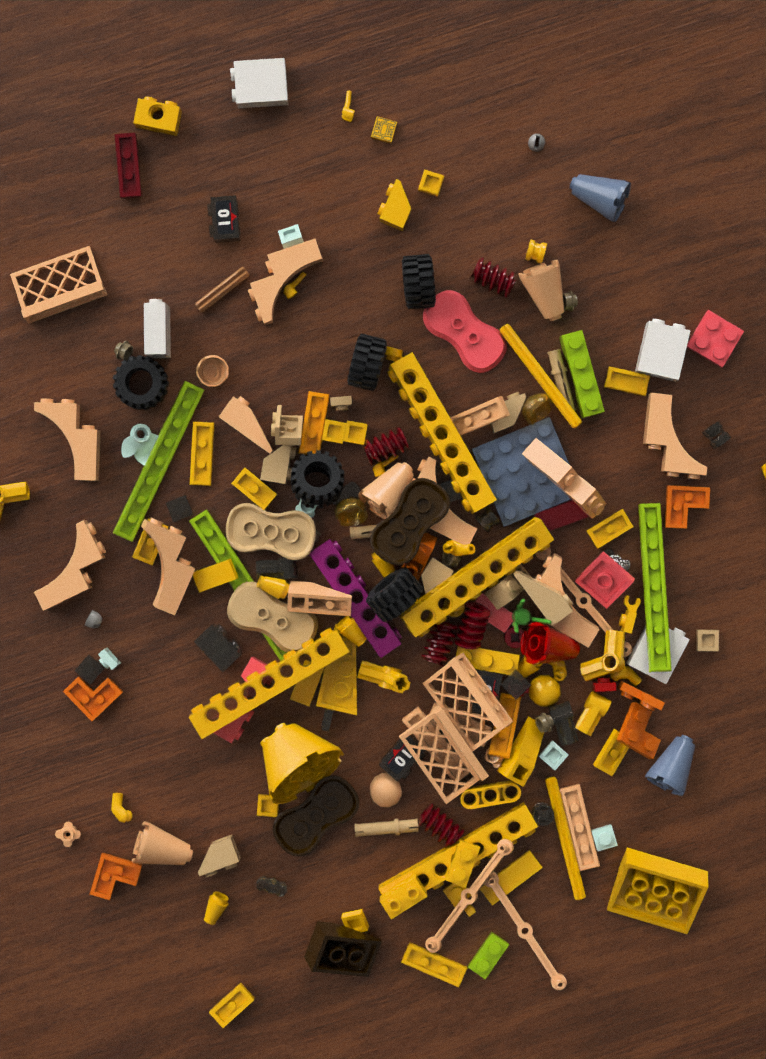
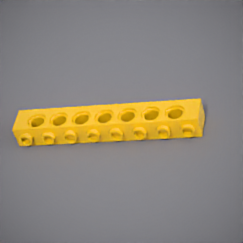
(409, 366)
(464, 577)
(207, 726)
(480, 835)

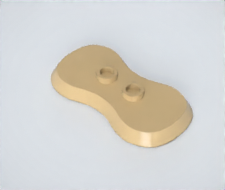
(285, 533)
(260, 612)

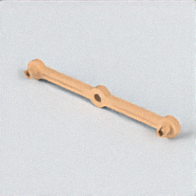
(588, 606)
(504, 848)
(558, 980)

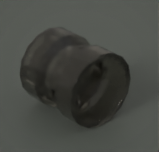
(713, 431)

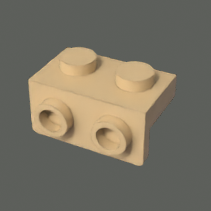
(286, 428)

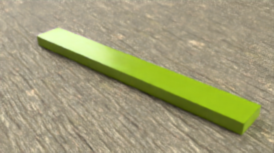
(158, 461)
(221, 551)
(654, 587)

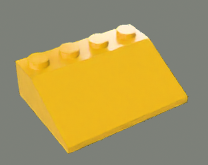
(658, 890)

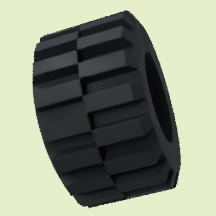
(418, 281)
(367, 362)
(123, 377)
(317, 463)
(394, 594)

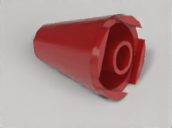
(547, 645)

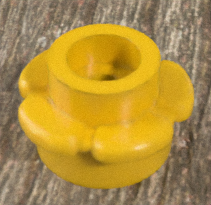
(393, 354)

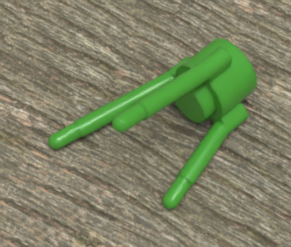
(522, 617)

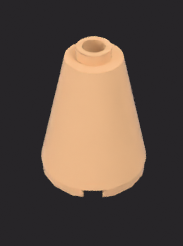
(545, 288)
(386, 491)
(160, 847)

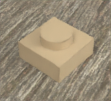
(341, 403)
(707, 640)

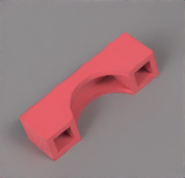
(233, 729)

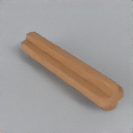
(222, 289)

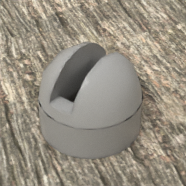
(531, 142)
(93, 620)

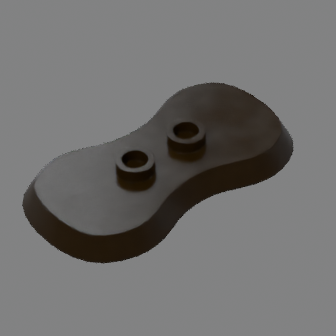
(400, 534)
(303, 826)

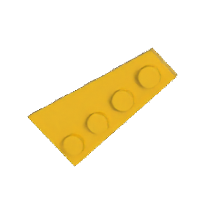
(339, 683)

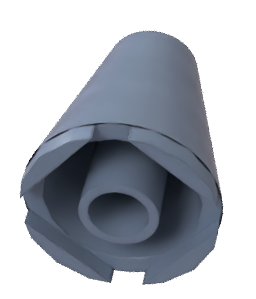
(601, 194)
(673, 766)

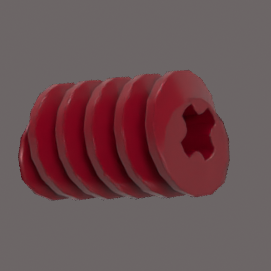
(493, 277)
(386, 446)
(474, 626)
(439, 643)
(440, 826)

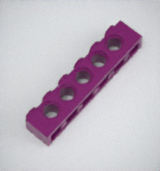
(320, 556)

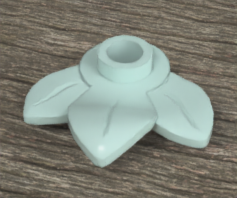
(139, 446)

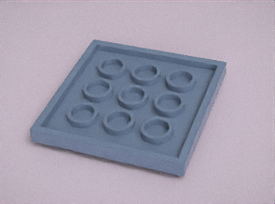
(513, 480)

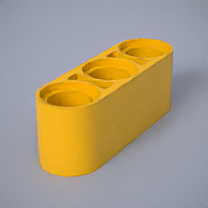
(500, 798)

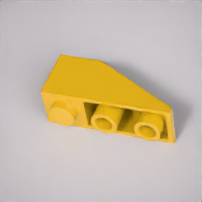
(523, 753)

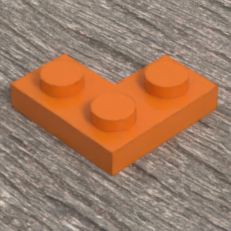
(680, 499)
(646, 699)
(92, 702)
(634, 734)
(112, 869)

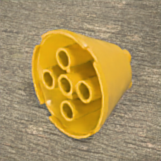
(296, 761)

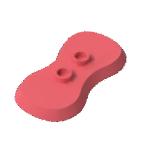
(476, 342)

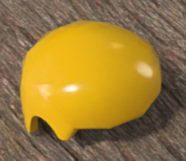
(544, 691)

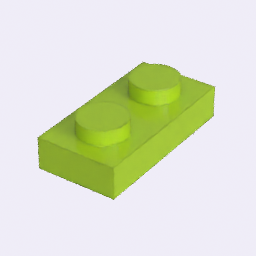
(488, 955)

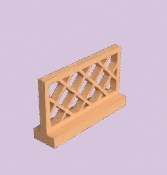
(63, 301)
(479, 690)
(458, 744)

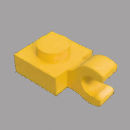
(628, 619)
(454, 892)

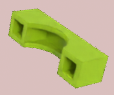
(582, 373)

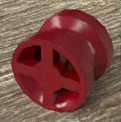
(510, 636)

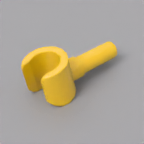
(347, 113)
(289, 289)
(379, 468)

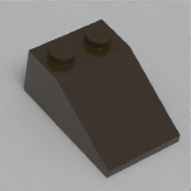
(341, 950)

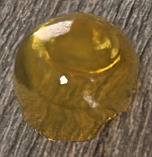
(536, 408)
(351, 512)

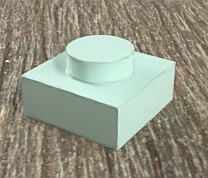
(290, 236)
(108, 659)
(553, 755)
(604, 837)

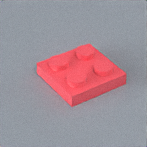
(714, 338)
(604, 580)

